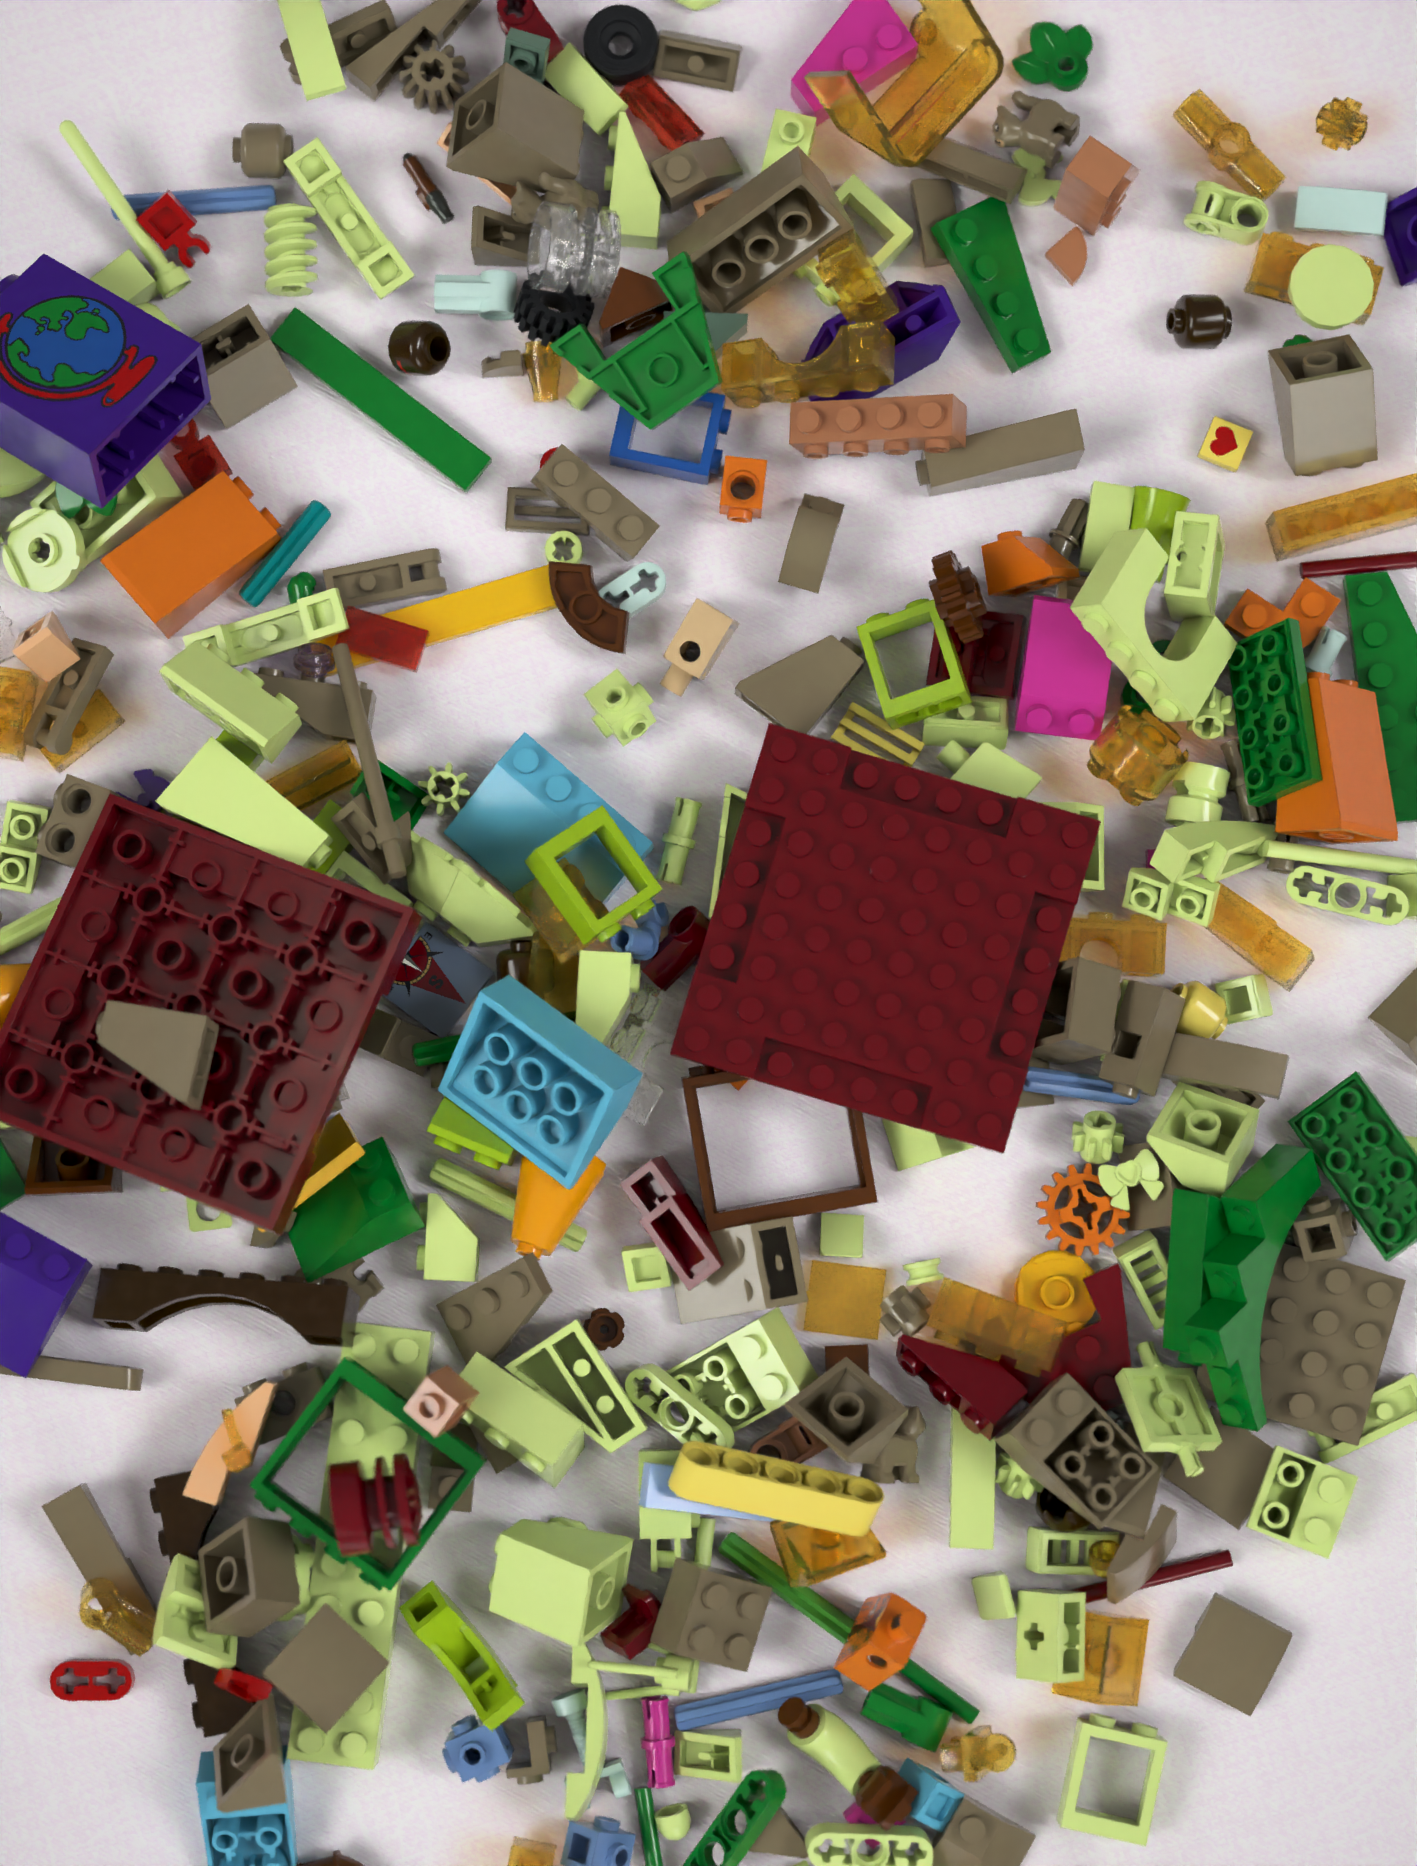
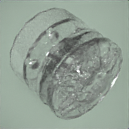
(574, 250)

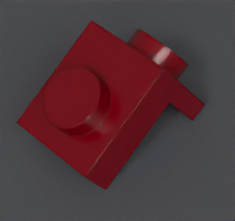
(633, 1629)

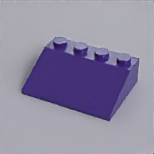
(35, 1291)

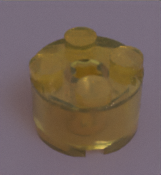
(1137, 755)

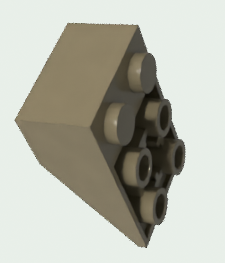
(758, 1273)
(1077, 1451)

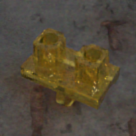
(978, 1753)

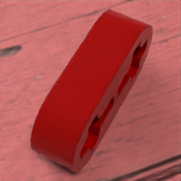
(92, 1690)

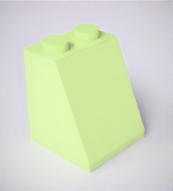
(559, 1579)

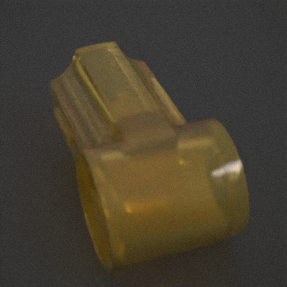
(120, 1620)

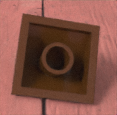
(632, 306)
(61, 1171)

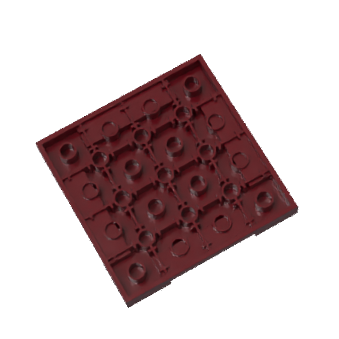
(217, 933)
(885, 939)

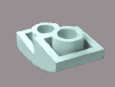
(1341, 211)

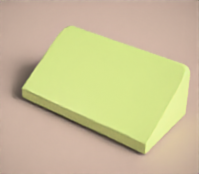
(970, 724)

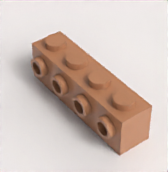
(878, 425)

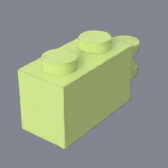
(663, 1523)

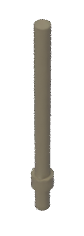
(387, 832)

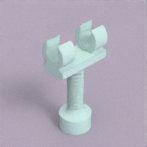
(571, 1706)

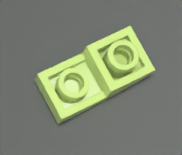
(584, 87)
(1107, 513)
(18, 845)
(1155, 896)

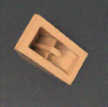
(46, 648)

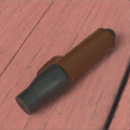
(427, 190)

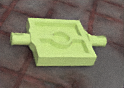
(1168, 1409)

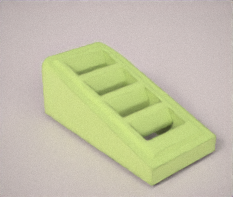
(1133, 1249)
(1038, 1547)

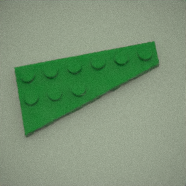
(1386, 664)

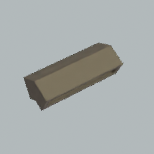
(975, 169)

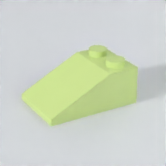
(138, 504)
(605, 991)

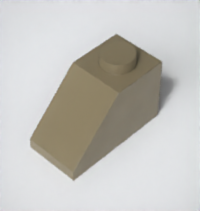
(694, 171)

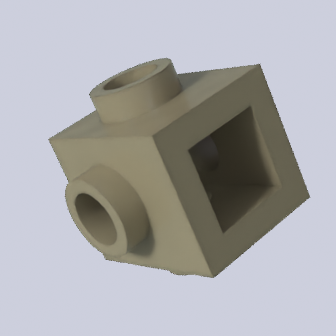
(1321, 1241)

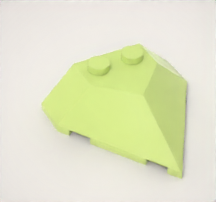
(462, 899)

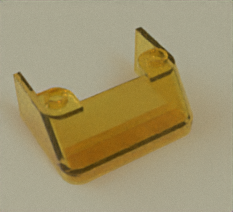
(931, 96)

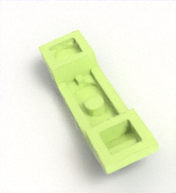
(312, 47)
(348, 219)
(277, 630)
(582, 1786)

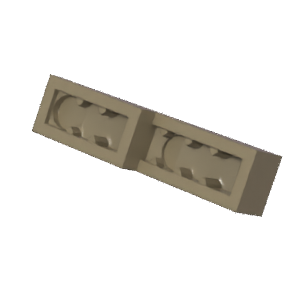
(383, 61)
(94, 1546)

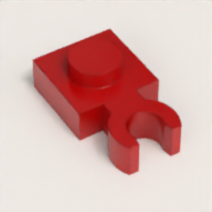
(171, 224)

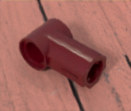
(678, 948)

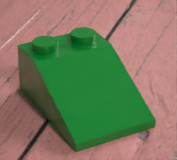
(354, 1213)

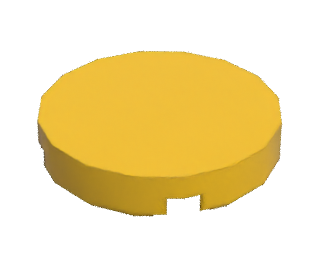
(1055, 1287)

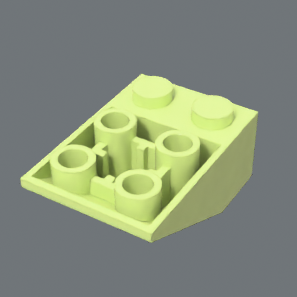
(746, 1372)

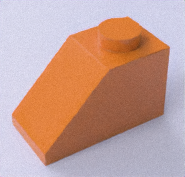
(1023, 565)

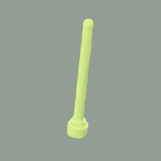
(168, 276)

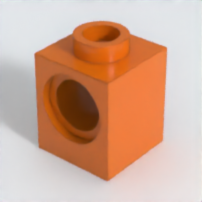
(743, 471)

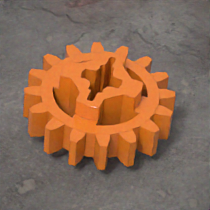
(1087, 1230)

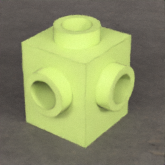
(620, 708)

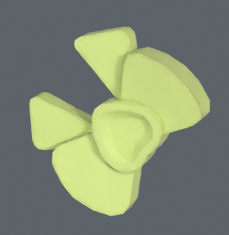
(1035, 188)
(1117, 1178)

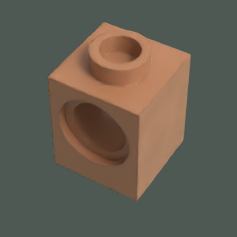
(440, 1401)

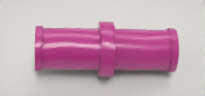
(657, 1742)

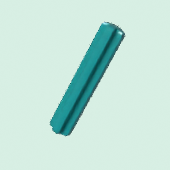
(285, 553)

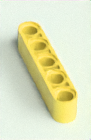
(775, 1488)

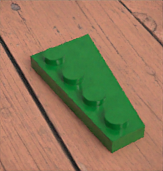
(993, 273)

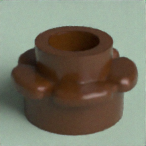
(614, 1323)

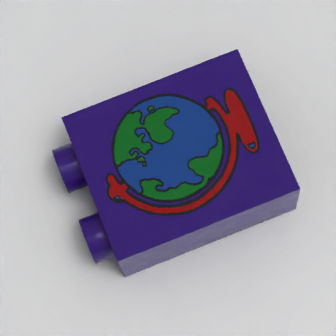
(90, 380)

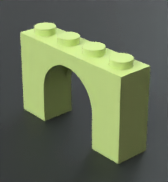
(1114, 613)

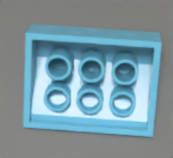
(527, 804)
(538, 1080)

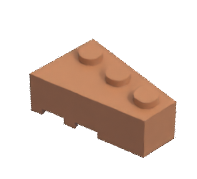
(1094, 186)

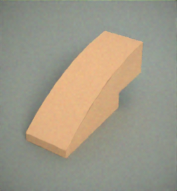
(210, 1473)

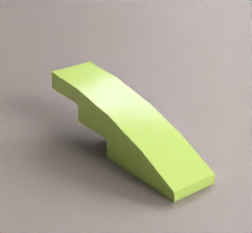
(971, 1487)

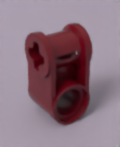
(531, 22)

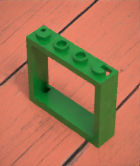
(308, 1522)

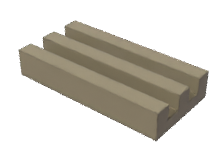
(539, 526)

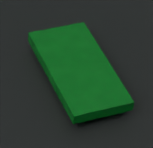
(1274, 713)
(1365, 1161)

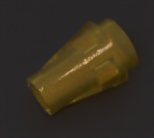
(543, 371)

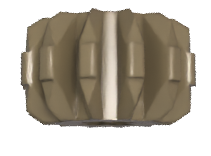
(431, 63)

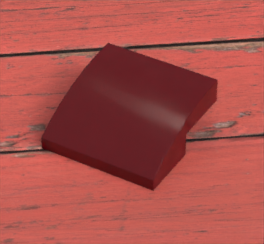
(987, 662)

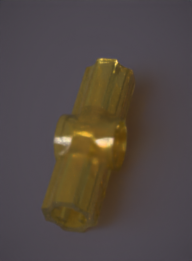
(1209, 127)

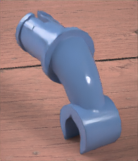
(645, 939)

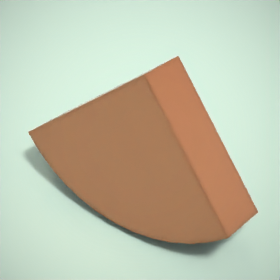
(1069, 255)

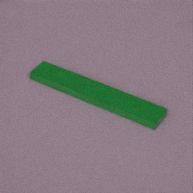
(380, 400)

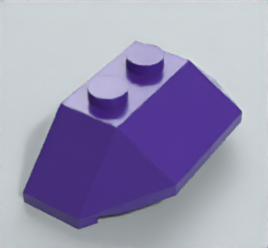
(920, 332)

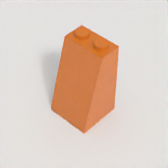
(194, 552)
(1355, 789)

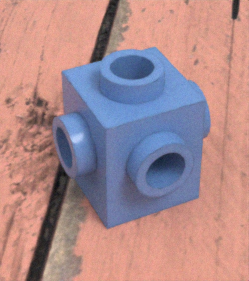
(480, 1763)
(597, 1843)

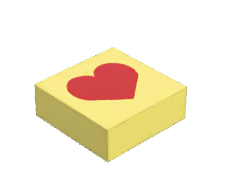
(1225, 444)

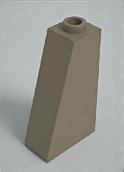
(1005, 454)

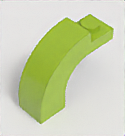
(464, 1654)

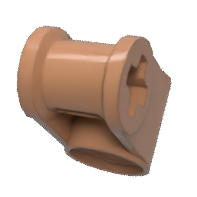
(791, 1442)

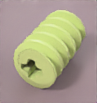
(288, 249)

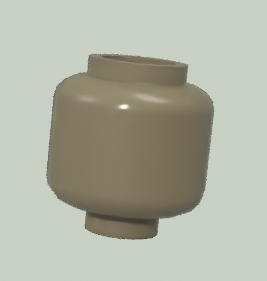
(262, 150)

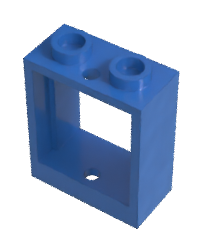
(623, 456)

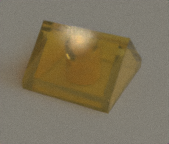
(819, 1554)
(1112, 1660)

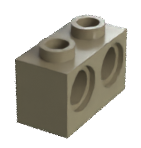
(68, 820)

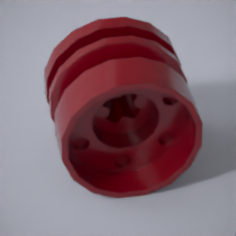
(374, 1504)

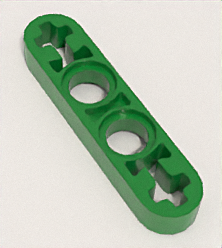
(757, 1815)

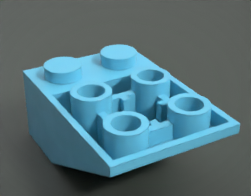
(246, 1836)

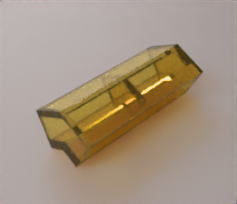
(318, 776)

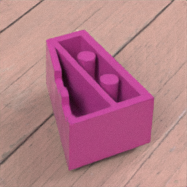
(867, 42)

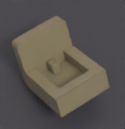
(541, 1743)

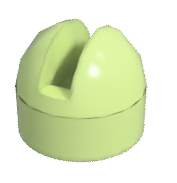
(673, 1821)

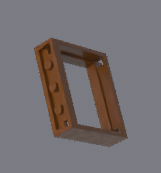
(778, 1208)

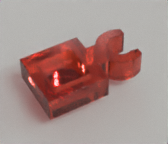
(199, 458)

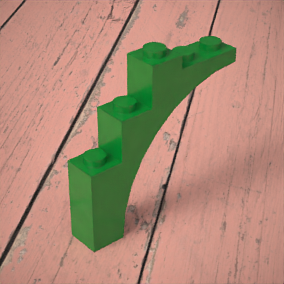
(1238, 1273)

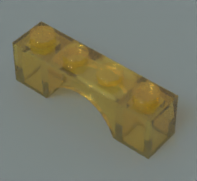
(855, 360)

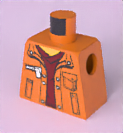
(887, 1632)

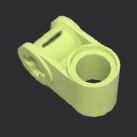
(1223, 213)

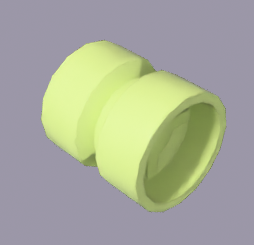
(1197, 794)

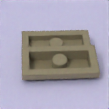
(1229, 1475)
(1139, 1560)
(1232, 1654)
(325, 1668)

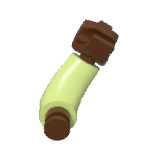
(845, 1755)

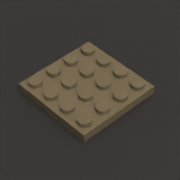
(1322, 1343)

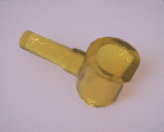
(239, 1455)

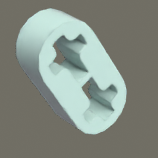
(629, 581)

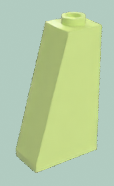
(238, 804)

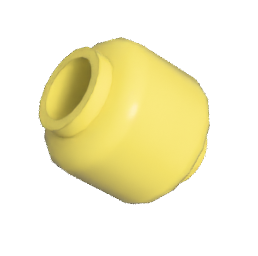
(1202, 1012)

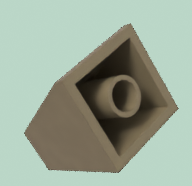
(514, 131)
(1324, 405)

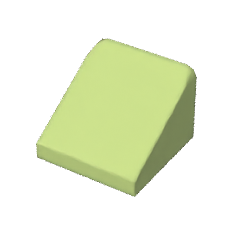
(1245, 998)
(841, 1235)
(993, 1596)

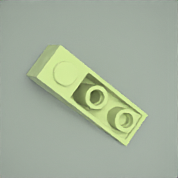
(632, 189)

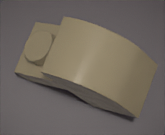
(810, 543)

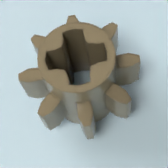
(905, 1311)

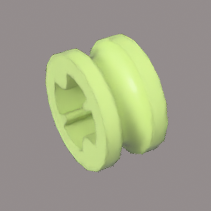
(565, 536)
(923, 1271)

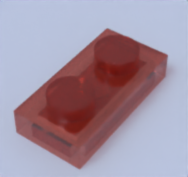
(660, 113)
(384, 639)

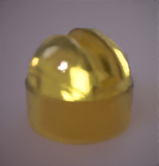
(1101, 1555)

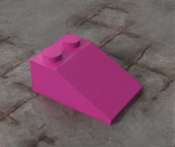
(1061, 674)

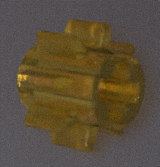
(1341, 123)

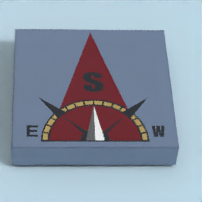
(437, 981)

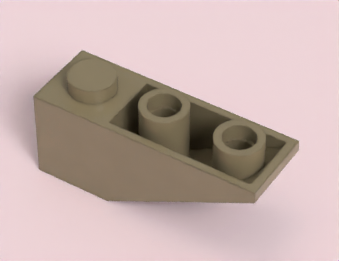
(319, 703)

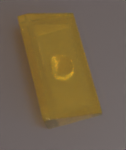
(95, 724)

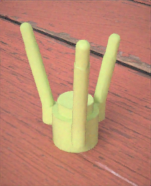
(671, 1671)

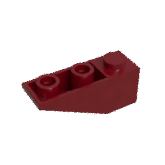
(971, 1384)

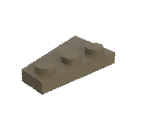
(495, 1308)

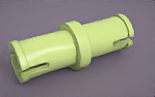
(678, 841)

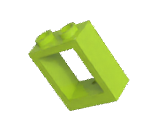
(925, 701)
(566, 897)

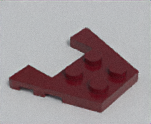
(1092, 1352)

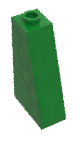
(1195, 1230)

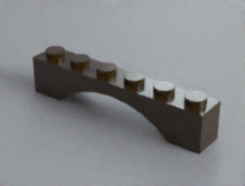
(143, 1299)
(185, 1532)

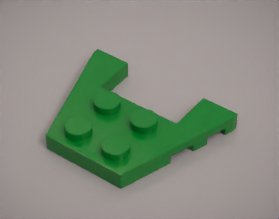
(663, 366)

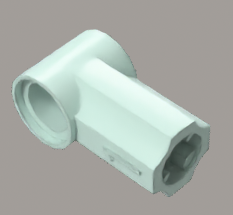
(489, 295)

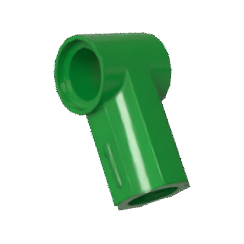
(916, 1719)

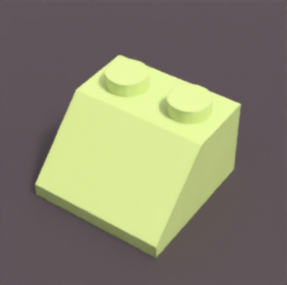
(1203, 1138)

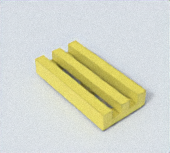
(867, 716)

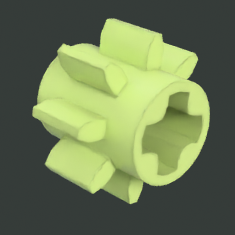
(1213, 716)
(440, 799)
(1097, 1137)
(1014, 1479)

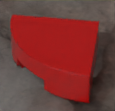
(243, 1685)

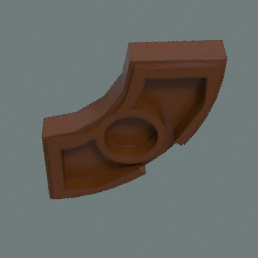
(584, 607)

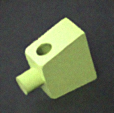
(989, 769)

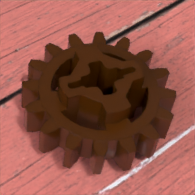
(957, 597)

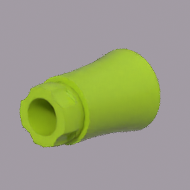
(1156, 511)

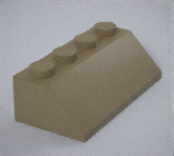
(761, 232)

